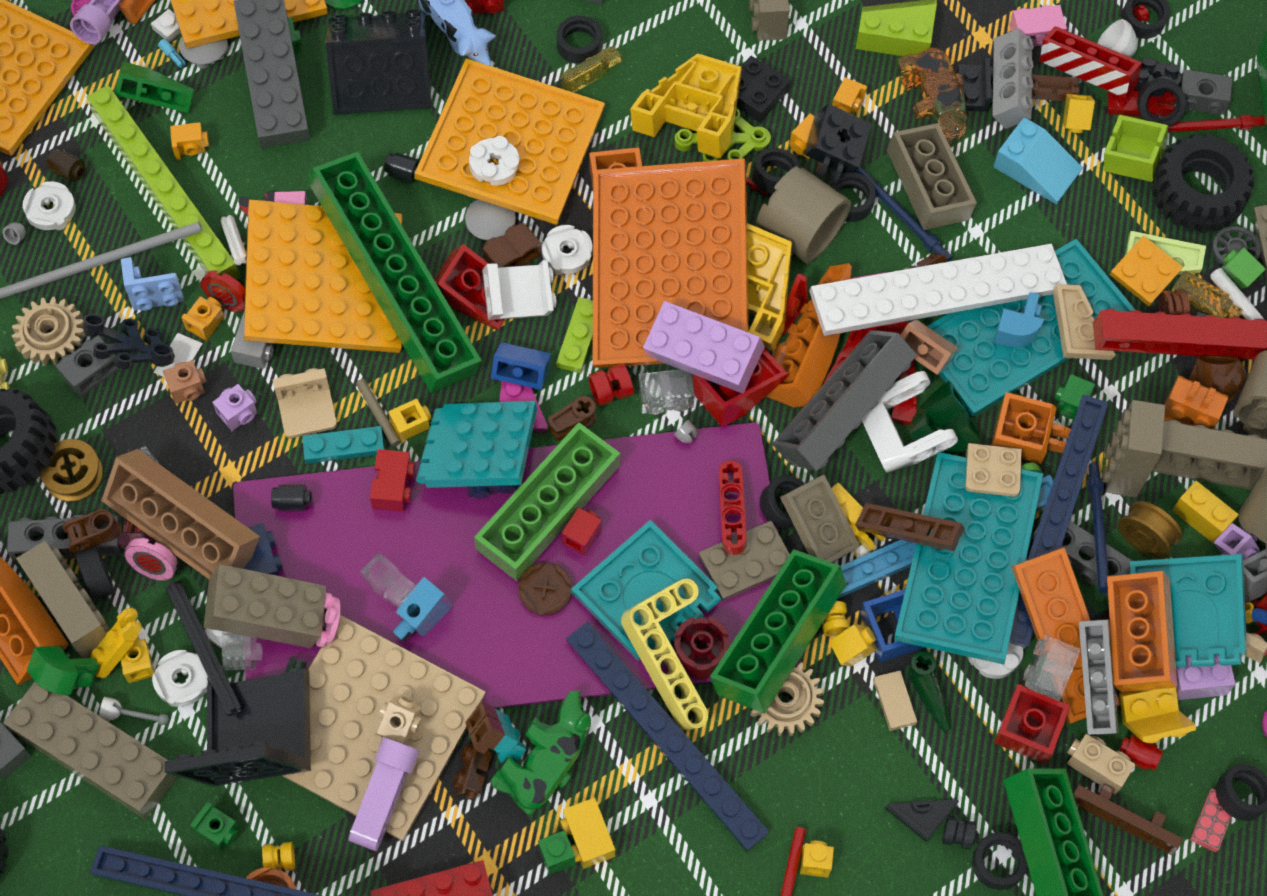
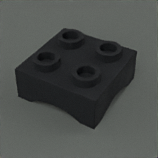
(760, 88)

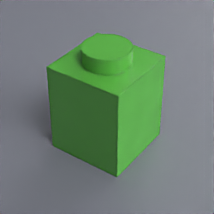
(1241, 267)

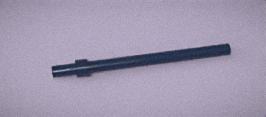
(930, 242)
(1095, 488)

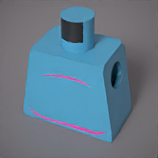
(428, 603)

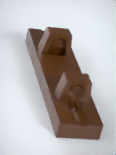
(910, 527)
(1146, 830)

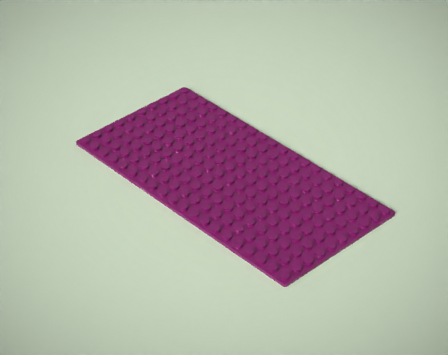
(488, 631)

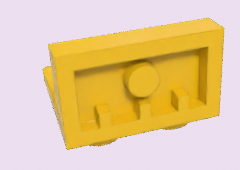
(1154, 714)

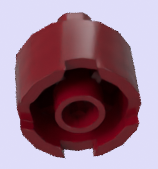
(700, 633)

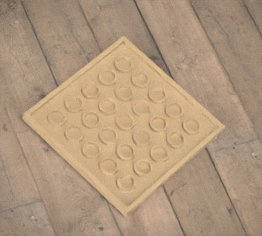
(346, 696)

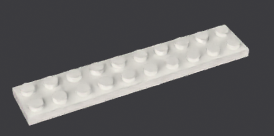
(936, 289)

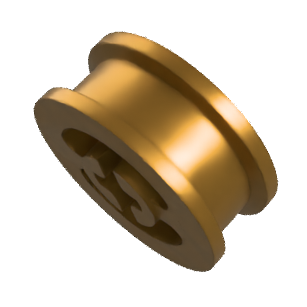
(86, 471)
(1149, 530)

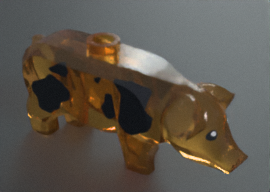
(939, 88)

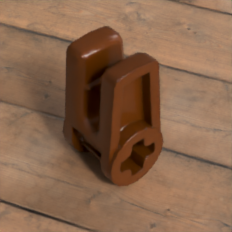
(568, 417)

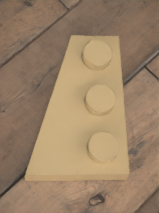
(1076, 324)

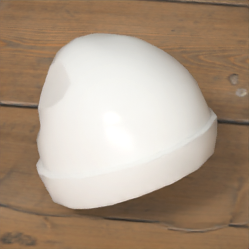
(1120, 38)

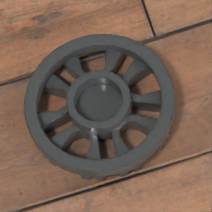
(1234, 243)

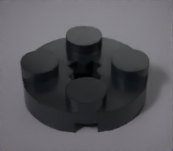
(1154, 70)

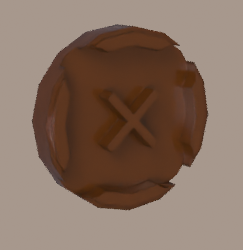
(545, 589)

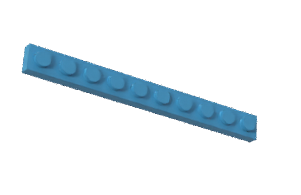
(899, 556)

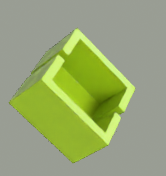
(1135, 148)

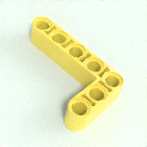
(664, 652)

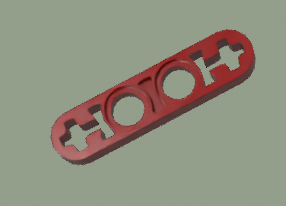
(732, 507)

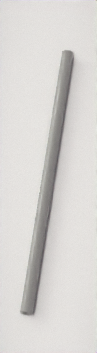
(100, 260)

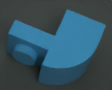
(1018, 328)

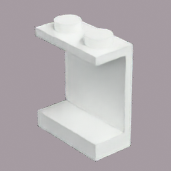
(518, 291)

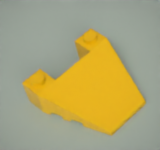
(696, 97)
(767, 283)

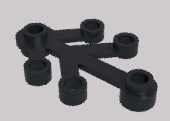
(158, 354)

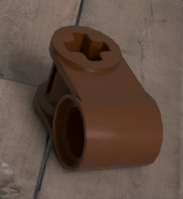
(87, 531)

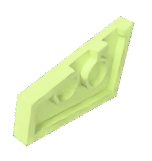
(1187, 254)

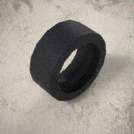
(578, 24)
(1143, 30)
(1156, 84)
(772, 157)
(862, 183)
(768, 504)
(95, 573)
(1232, 803)
(982, 873)

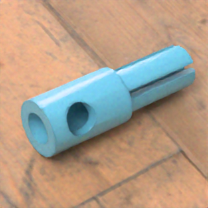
(171, 52)

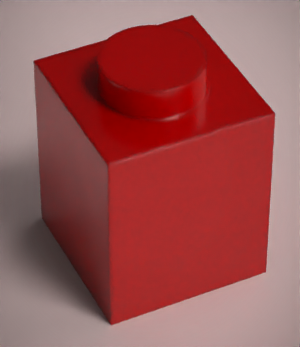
(582, 531)

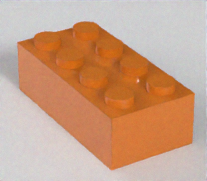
(1142, 631)

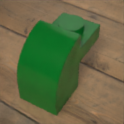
(58, 673)

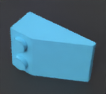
(1037, 161)

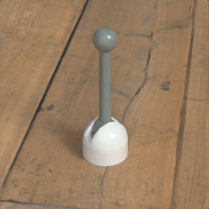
(112, 709)

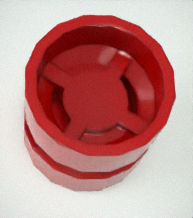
(602, 388)

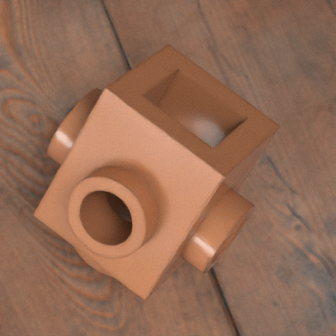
(185, 381)

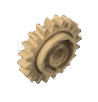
(31, 330)
(799, 709)

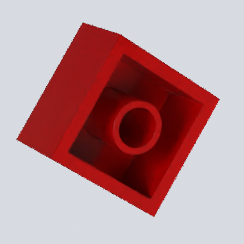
(1031, 724)

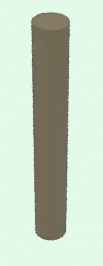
(378, 412)

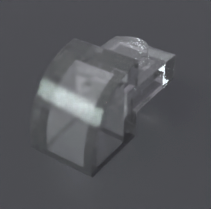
(387, 580)

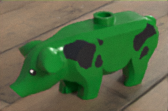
(549, 760)

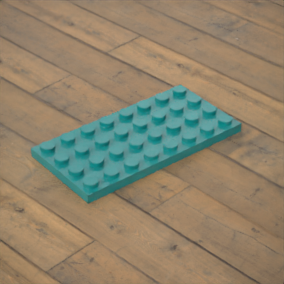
(988, 370)
(969, 595)

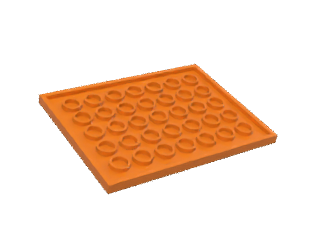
(666, 238)

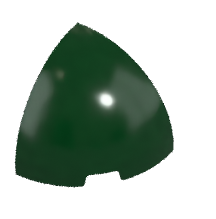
(945, 411)

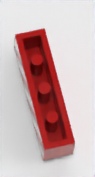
(1090, 62)

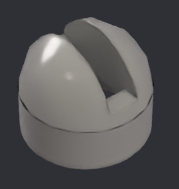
(14, 233)
(686, 432)

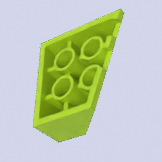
(897, 27)

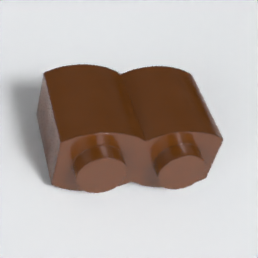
(514, 248)

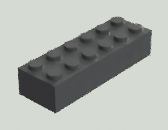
(271, 72)
(844, 400)

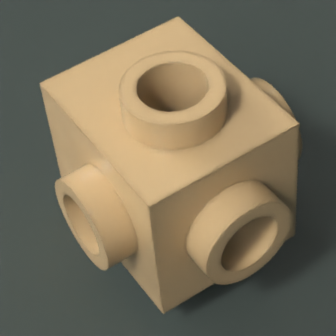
(399, 719)

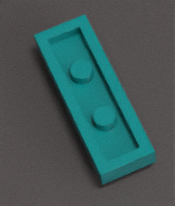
(342, 444)

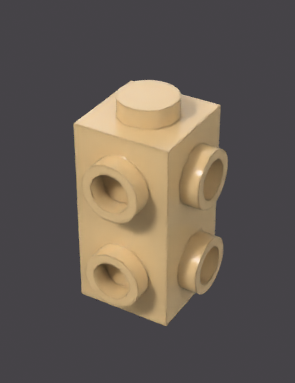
(1100, 762)

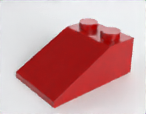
(463, 285)
(729, 405)

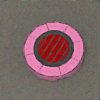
(151, 560)

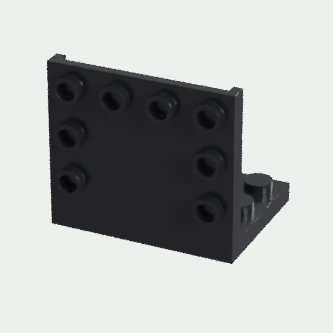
(378, 62)
(260, 742)

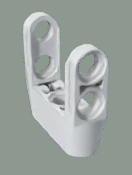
(885, 435)

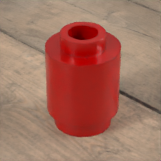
(1141, 753)

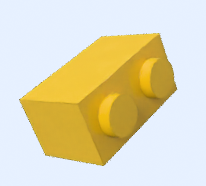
(1204, 511)
(588, 833)

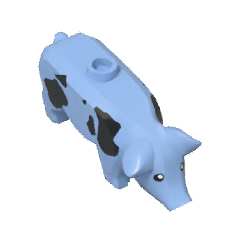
(461, 28)

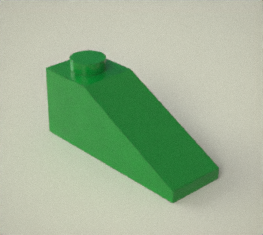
(152, 87)

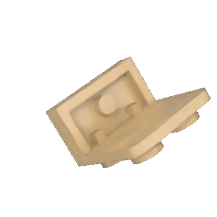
(305, 403)
(993, 470)

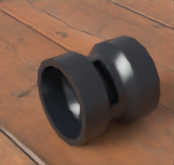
(959, 832)

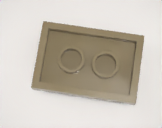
(820, 520)
(751, 568)

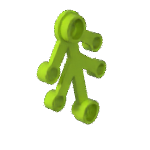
(747, 137)

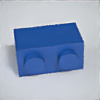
(520, 365)

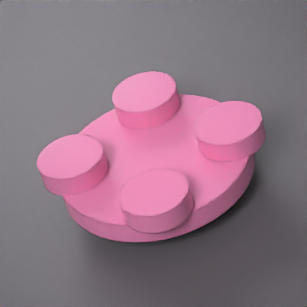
(330, 620)

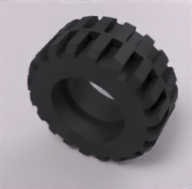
(1212, 158)
(31, 442)

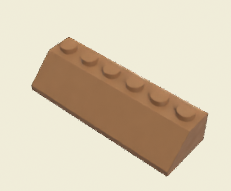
(177, 515)

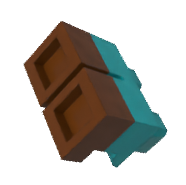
(494, 730)

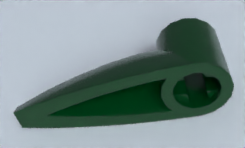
(929, 688)

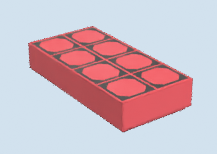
(1211, 824)

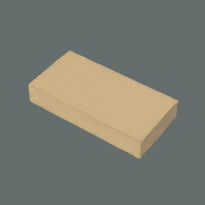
(895, 700)

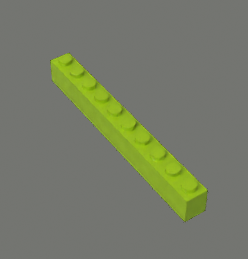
(159, 181)

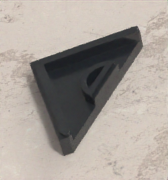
(922, 816)

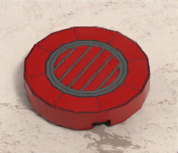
(225, 290)

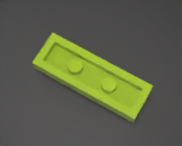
(578, 337)

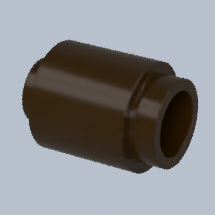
(66, 165)

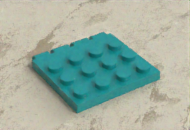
(477, 444)
(636, 572)
(1205, 607)

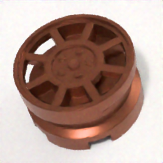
(1174, 303)

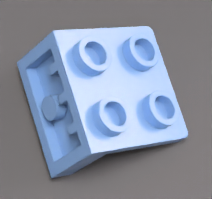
(150, 291)

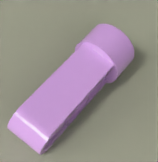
(94, 20)
(382, 793)

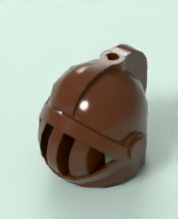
(1219, 372)

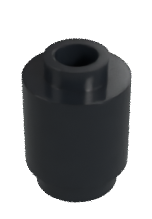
(401, 167)
(291, 497)

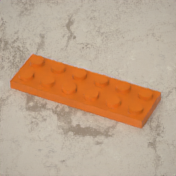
(1055, 610)

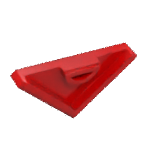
(795, 301)

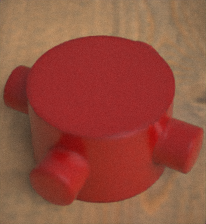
(1141, 13)

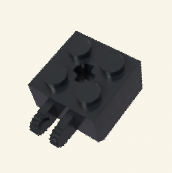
(836, 141)

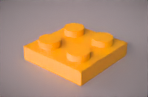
(1146, 270)

